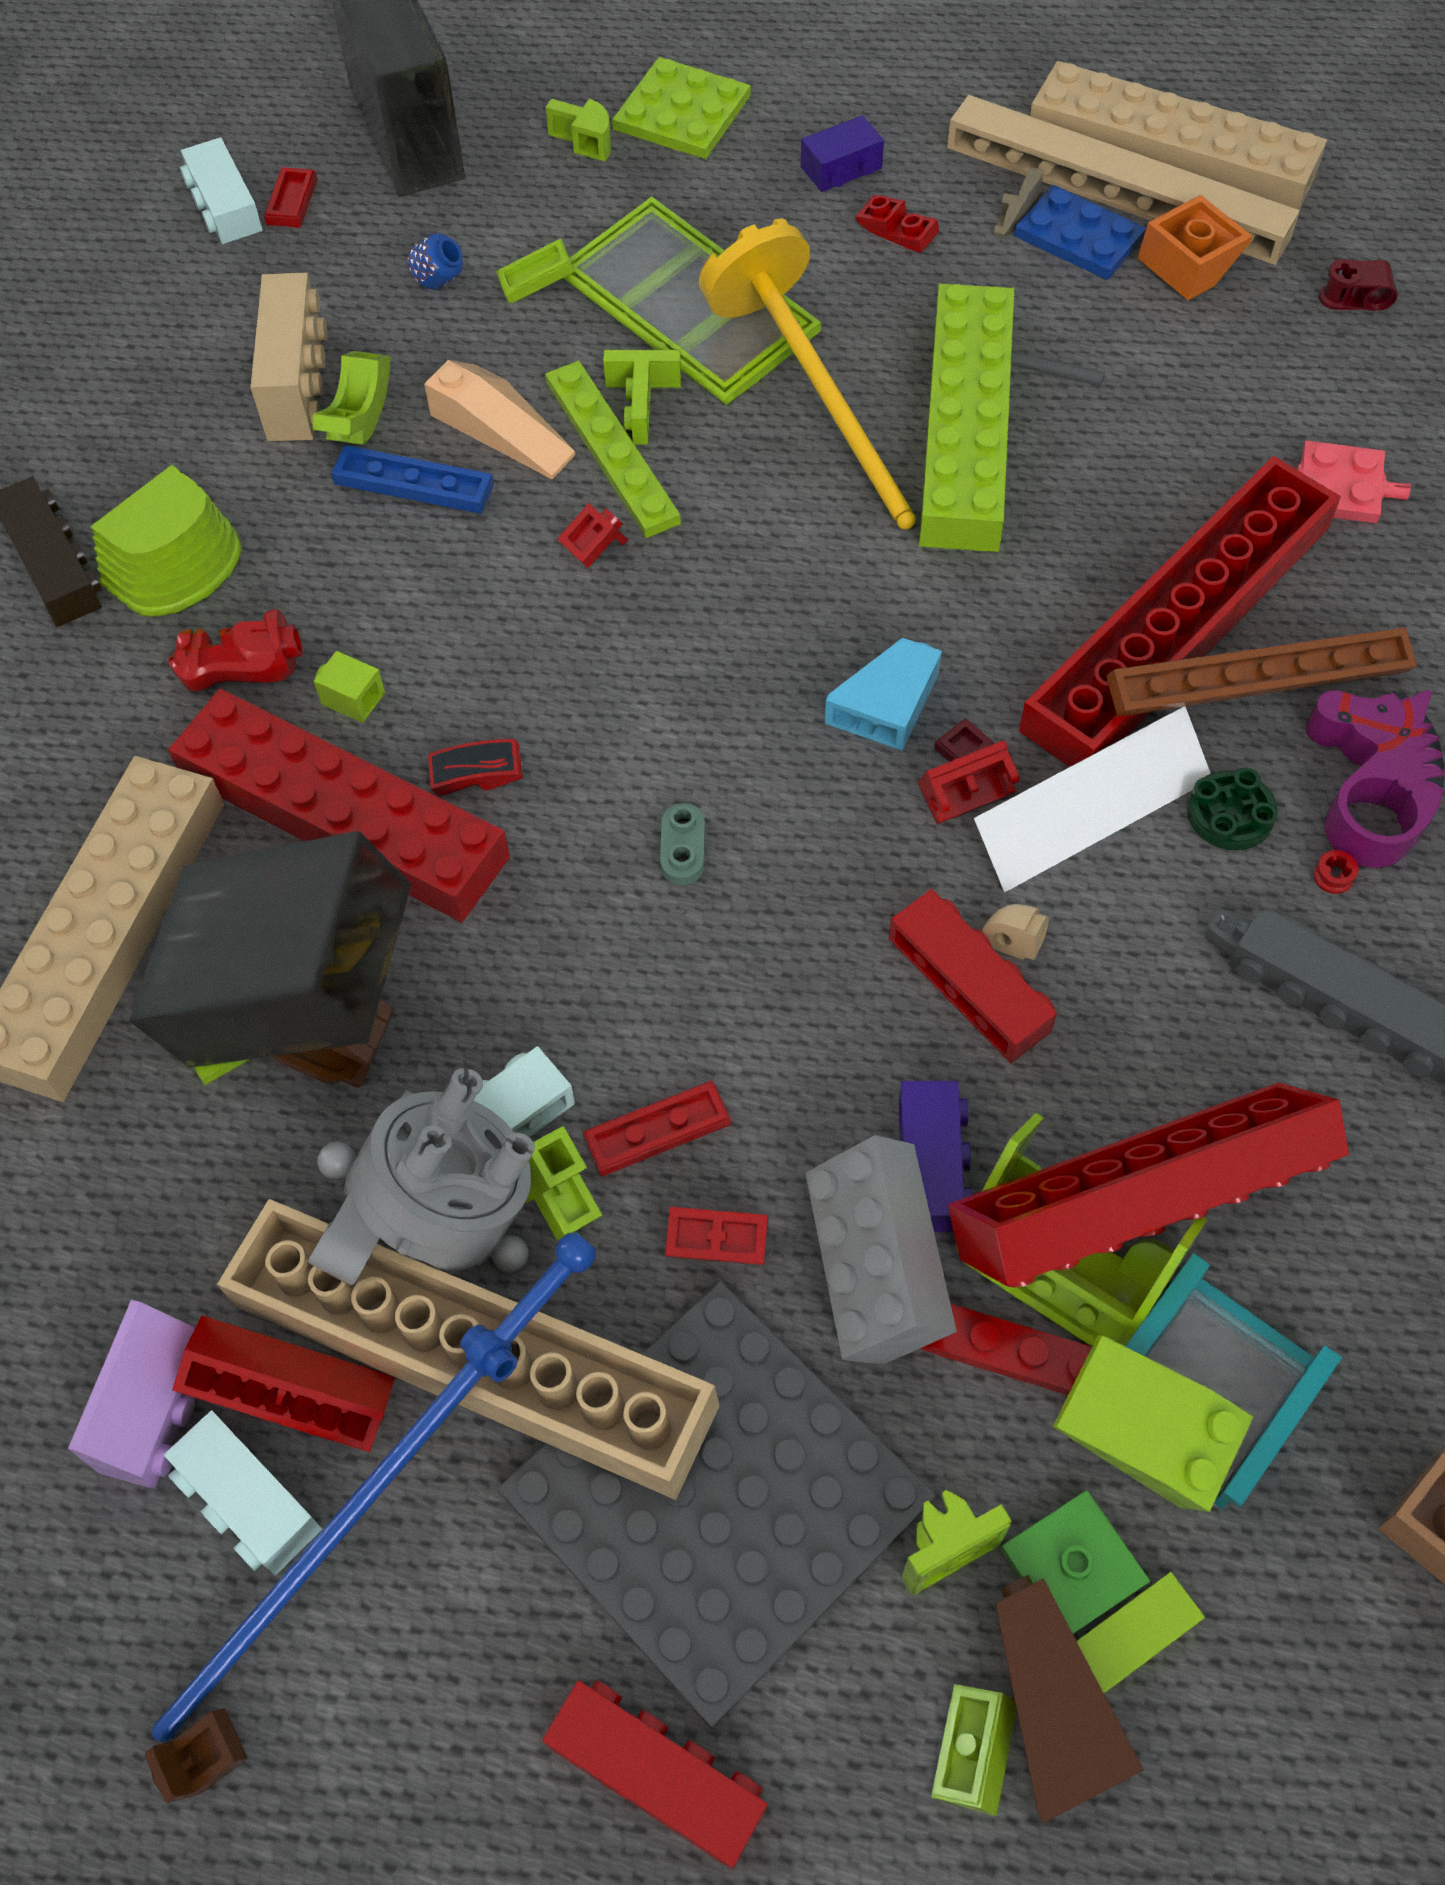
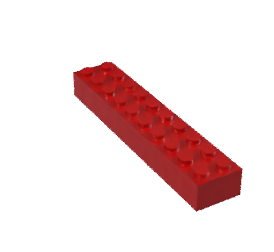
(1182, 607)

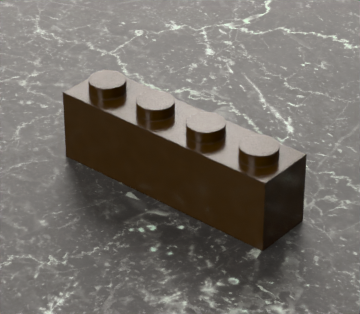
(46, 552)

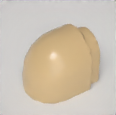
(1017, 930)

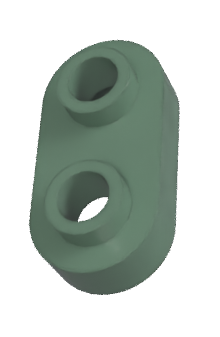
(682, 841)

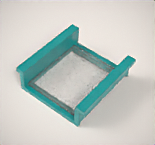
(1239, 1358)

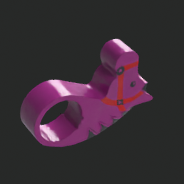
(1398, 769)

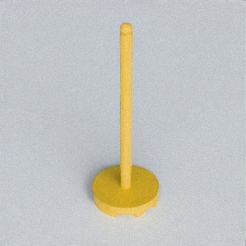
(756, 276)

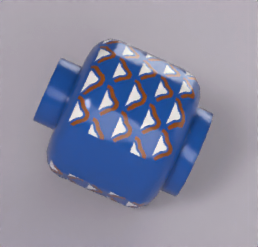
(435, 260)

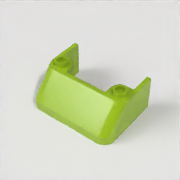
(1104, 1290)

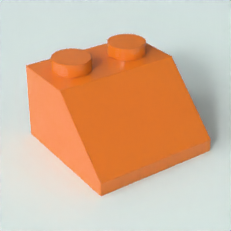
(1192, 246)

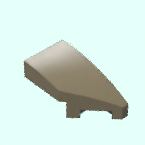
(1015, 206)

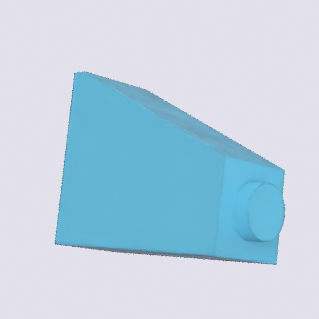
(886, 694)

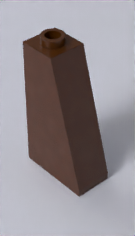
(1063, 1715)

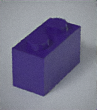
(842, 153)

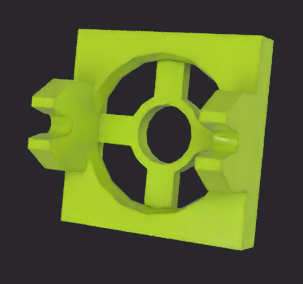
(951, 1540)

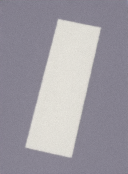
(1092, 799)

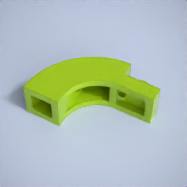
(357, 399)

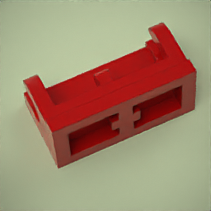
(969, 782)
(716, 1236)

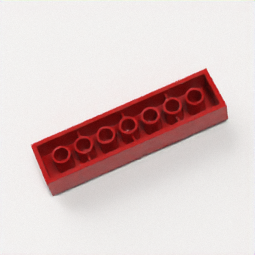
(327, 792)
(1147, 1182)

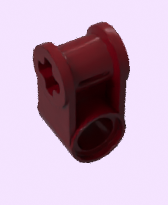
(1361, 283)

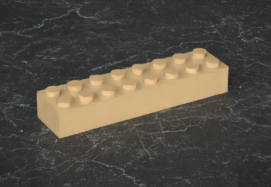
(1183, 133)
(100, 924)

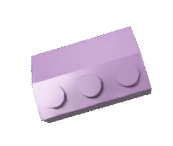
(132, 1405)

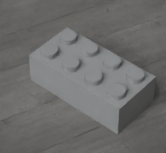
(879, 1251)

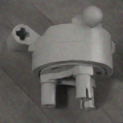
(430, 1182)

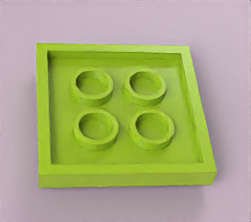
(681, 107)

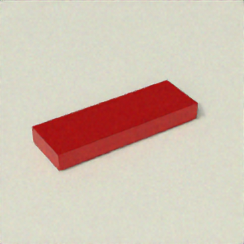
(656, 1128)

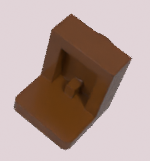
(196, 1757)

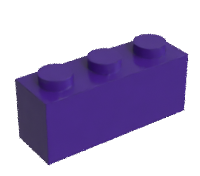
(932, 1121)

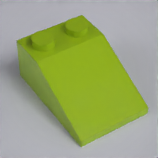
(1153, 1424)

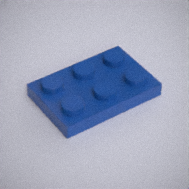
(1080, 232)

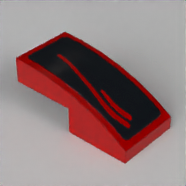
(480, 763)

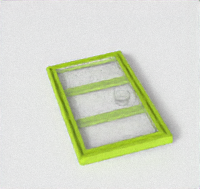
(648, 281)

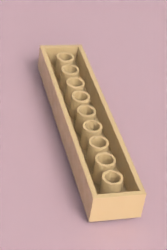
(410, 1324)

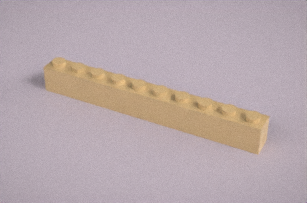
(1111, 173)

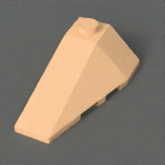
(495, 415)

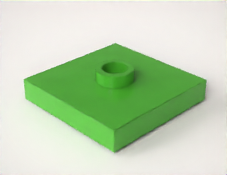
(1079, 1560)

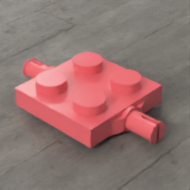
(1354, 475)

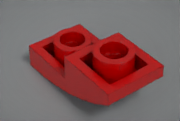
(889, 220)

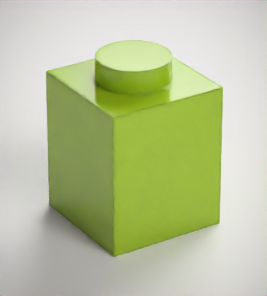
(349, 686)

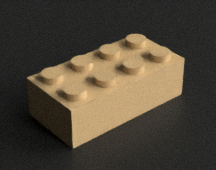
(288, 356)

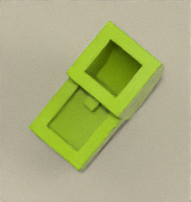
(584, 126)
(558, 1185)

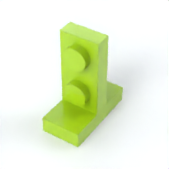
(639, 373)

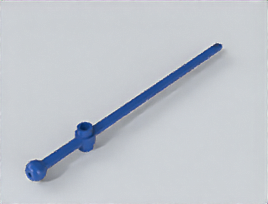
(486, 1355)

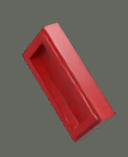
(290, 197)

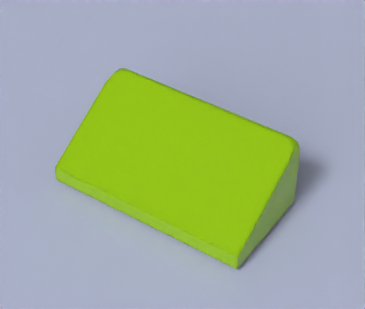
(975, 1749)

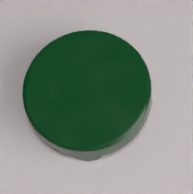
(1232, 809)

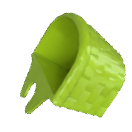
(165, 546)

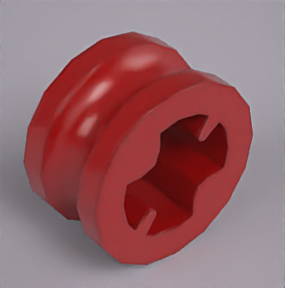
(1348, 875)

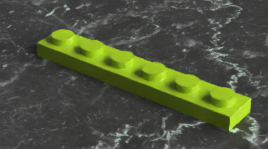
(613, 449)

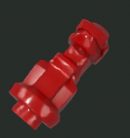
(247, 653)

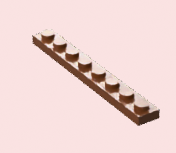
(1260, 671)

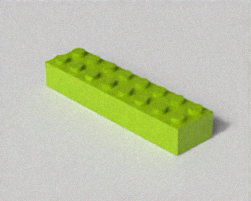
(968, 419)

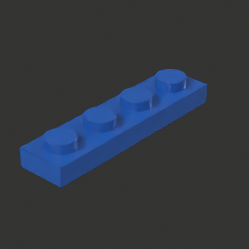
(412, 479)

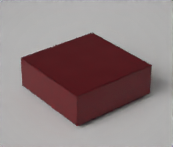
(961, 741)

